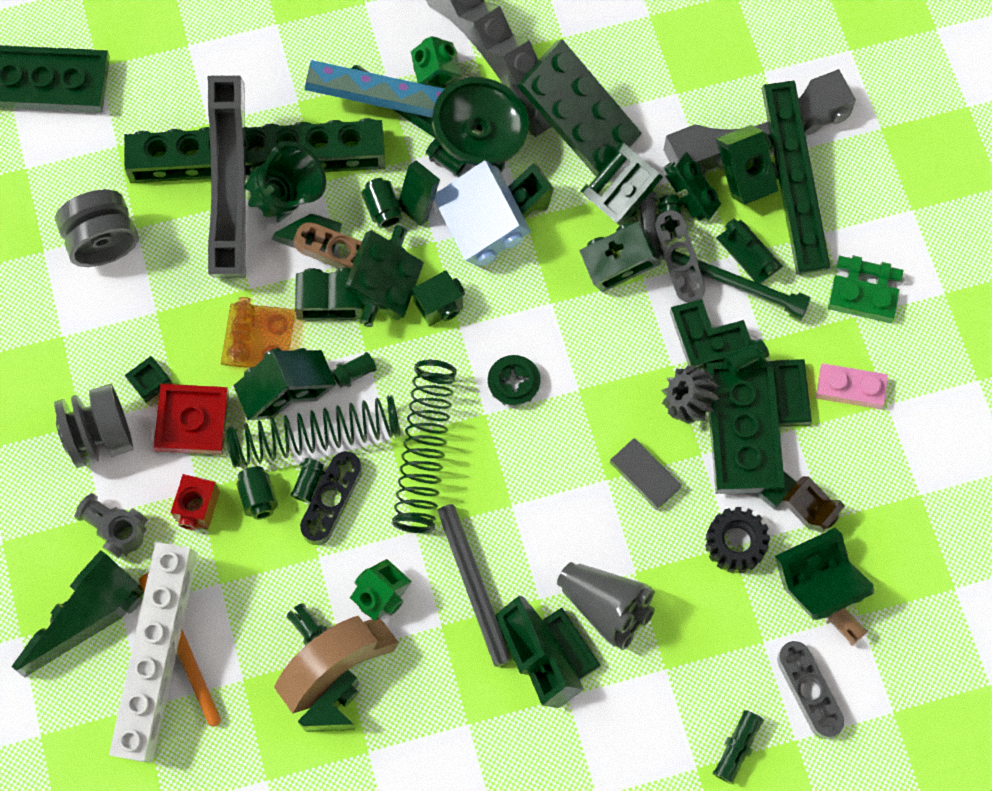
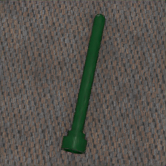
(793, 303)

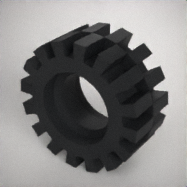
(737, 560)

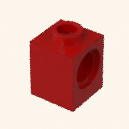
(190, 489)

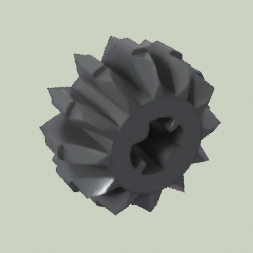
(690, 394)

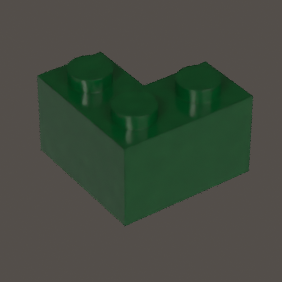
(283, 379)

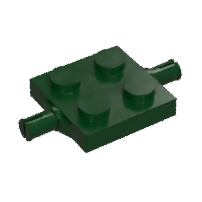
(383, 275)

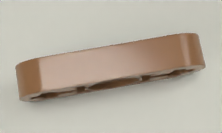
(320, 234)

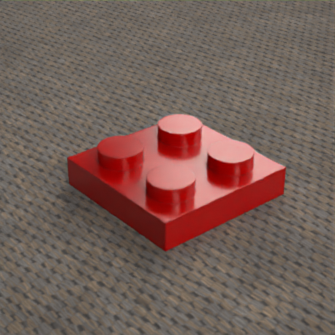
(191, 419)

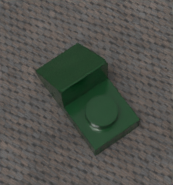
(531, 190)
(324, 712)

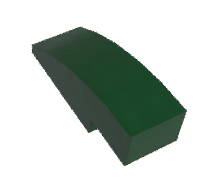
(538, 654)

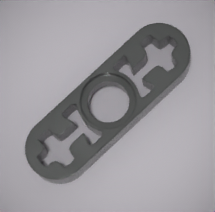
(681, 231)
(816, 676)

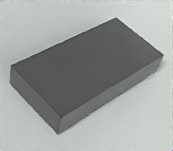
(645, 474)

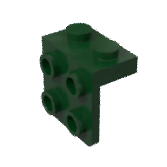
(822, 576)

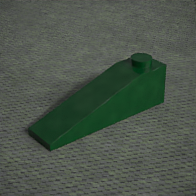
(99, 599)

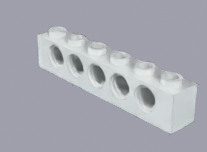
(153, 653)

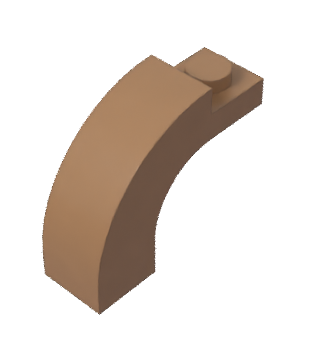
(329, 657)

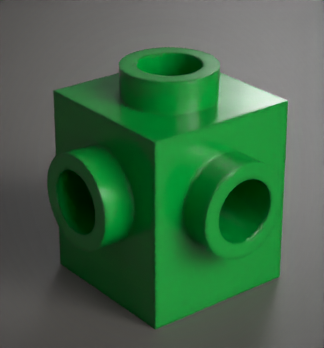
(435, 62)
(380, 590)

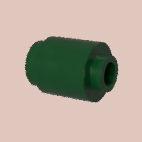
(382, 202)
(256, 492)

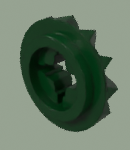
(523, 369)

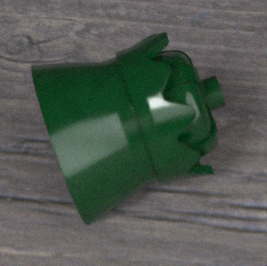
(286, 180)

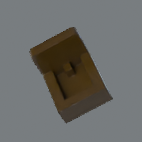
(812, 505)

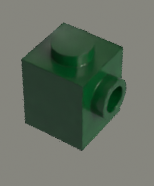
(439, 298)

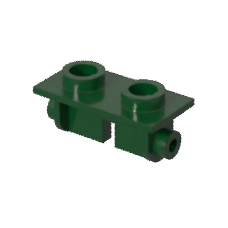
(701, 198)
(749, 251)

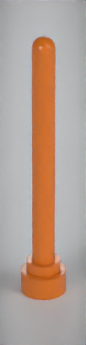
(194, 674)

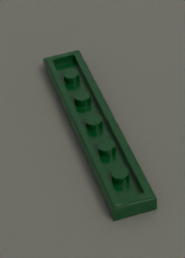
(795, 177)

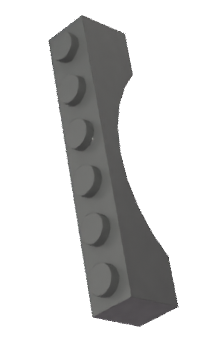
(823, 102)
(228, 177)

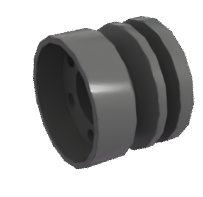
(93, 426)

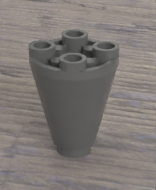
(608, 601)

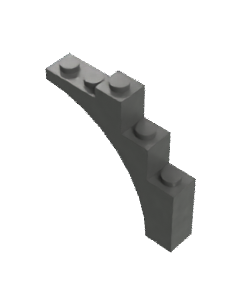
(506, 53)

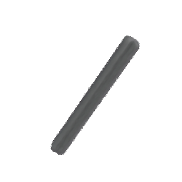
(474, 585)

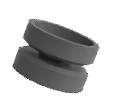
(96, 228)

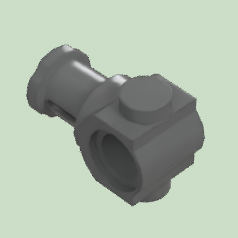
(111, 523)

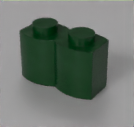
(323, 296)

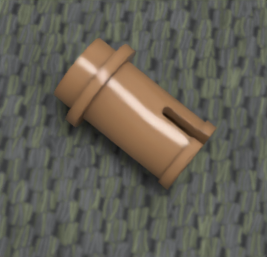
(847, 625)

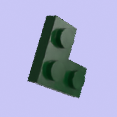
(701, 341)

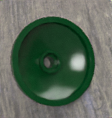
(485, 107)

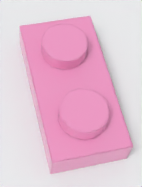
(851, 386)

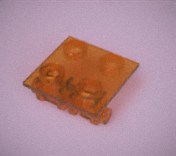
(254, 331)

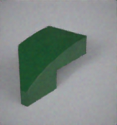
(287, 234)

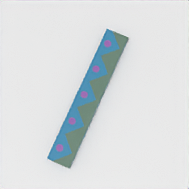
(371, 88)

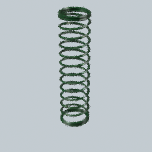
(235, 448)
(412, 516)

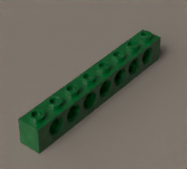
(176, 166)

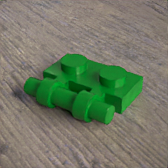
(862, 297)

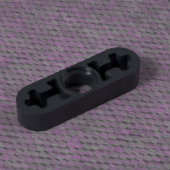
(350, 480)

